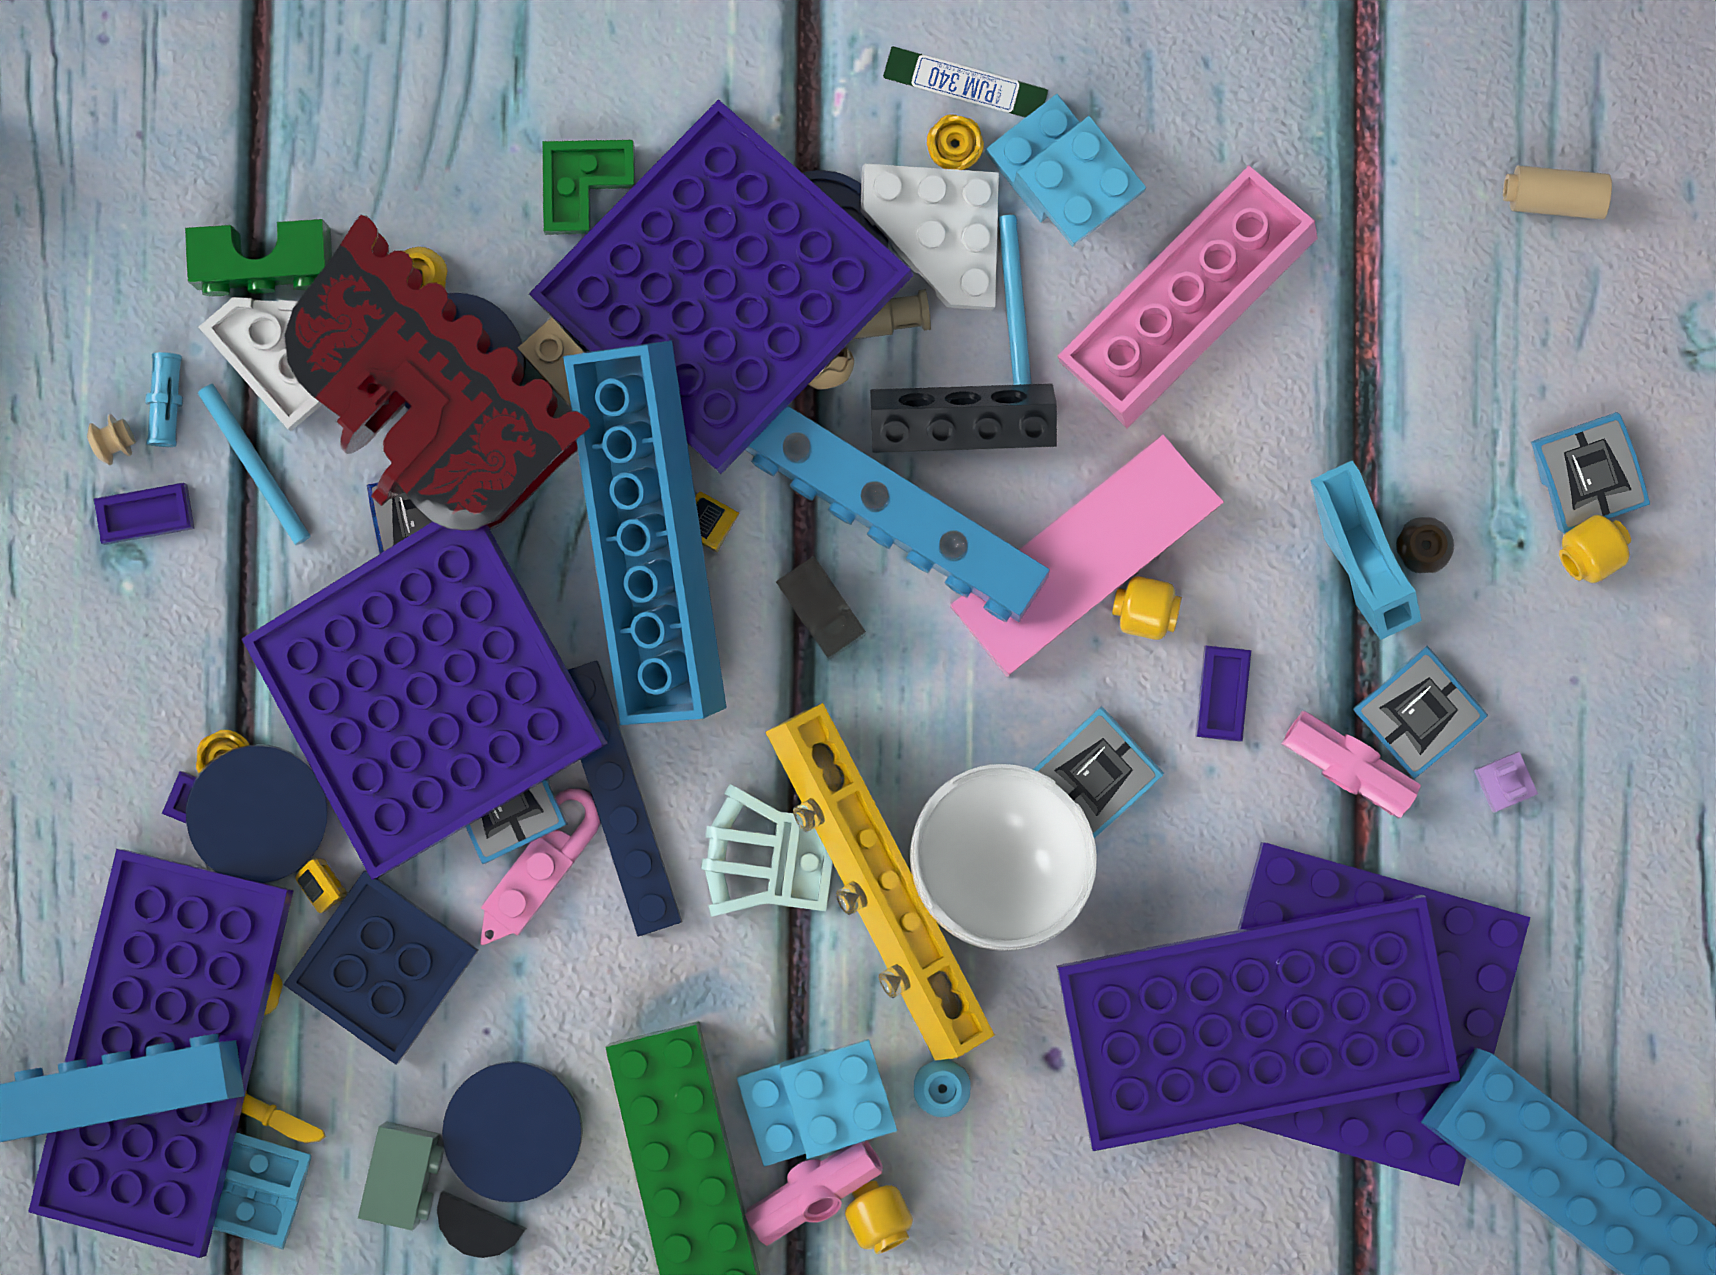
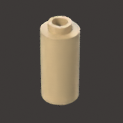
(1558, 192)

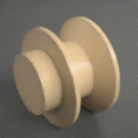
(110, 439)

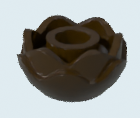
(1411, 550)

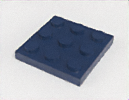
(381, 967)

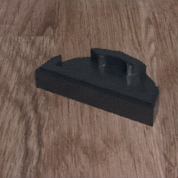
(474, 1229)

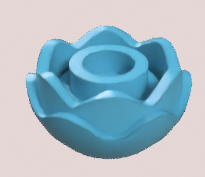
(938, 1073)

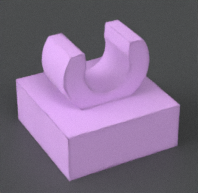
(1505, 781)

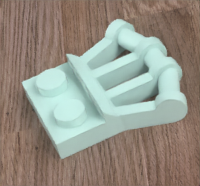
(798, 864)

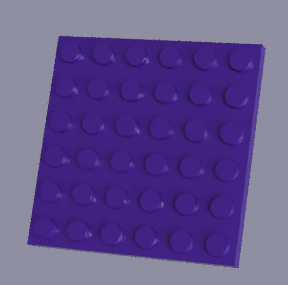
(733, 266)
(423, 692)
(1477, 964)

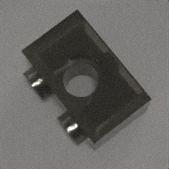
(821, 608)

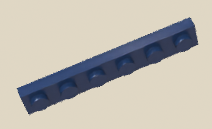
(624, 813)

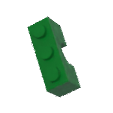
(218, 264)

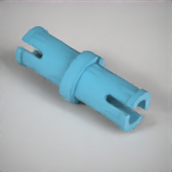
(164, 399)

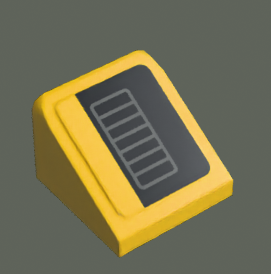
(714, 520)
(320, 884)

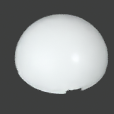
(1003, 857)

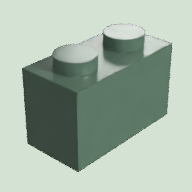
(400, 1176)

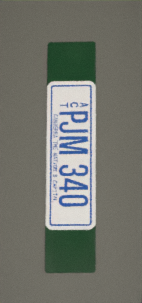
(963, 82)

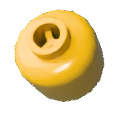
(1595, 549)
(1147, 608)
(878, 1217)

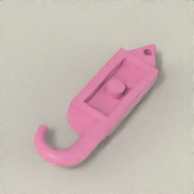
(537, 872)

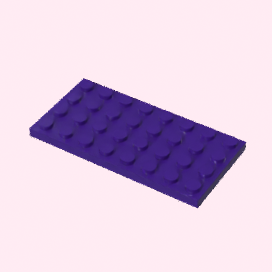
(168, 963)
(1258, 1022)

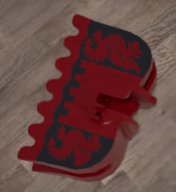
(473, 434)

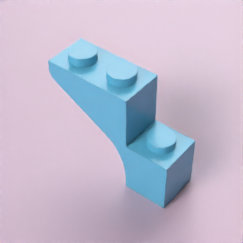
(1362, 549)

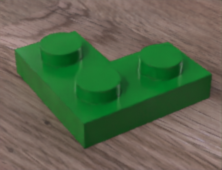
(573, 170)

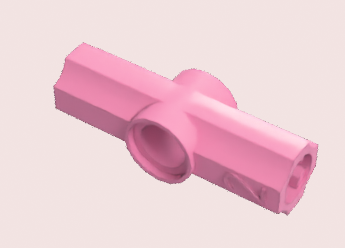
(1351, 764)
(813, 1191)

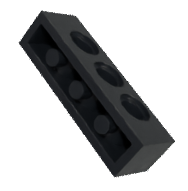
(963, 418)

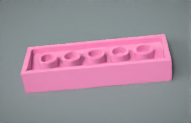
(1189, 295)
(1096, 550)

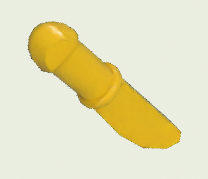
(281, 1121)

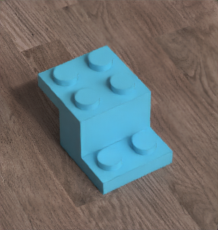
(1065, 170)
(816, 1103)

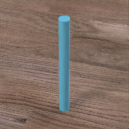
(1014, 299)
(254, 464)

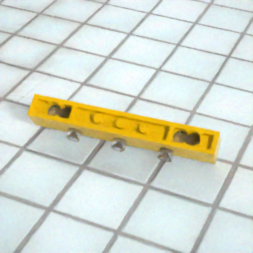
(878, 884)

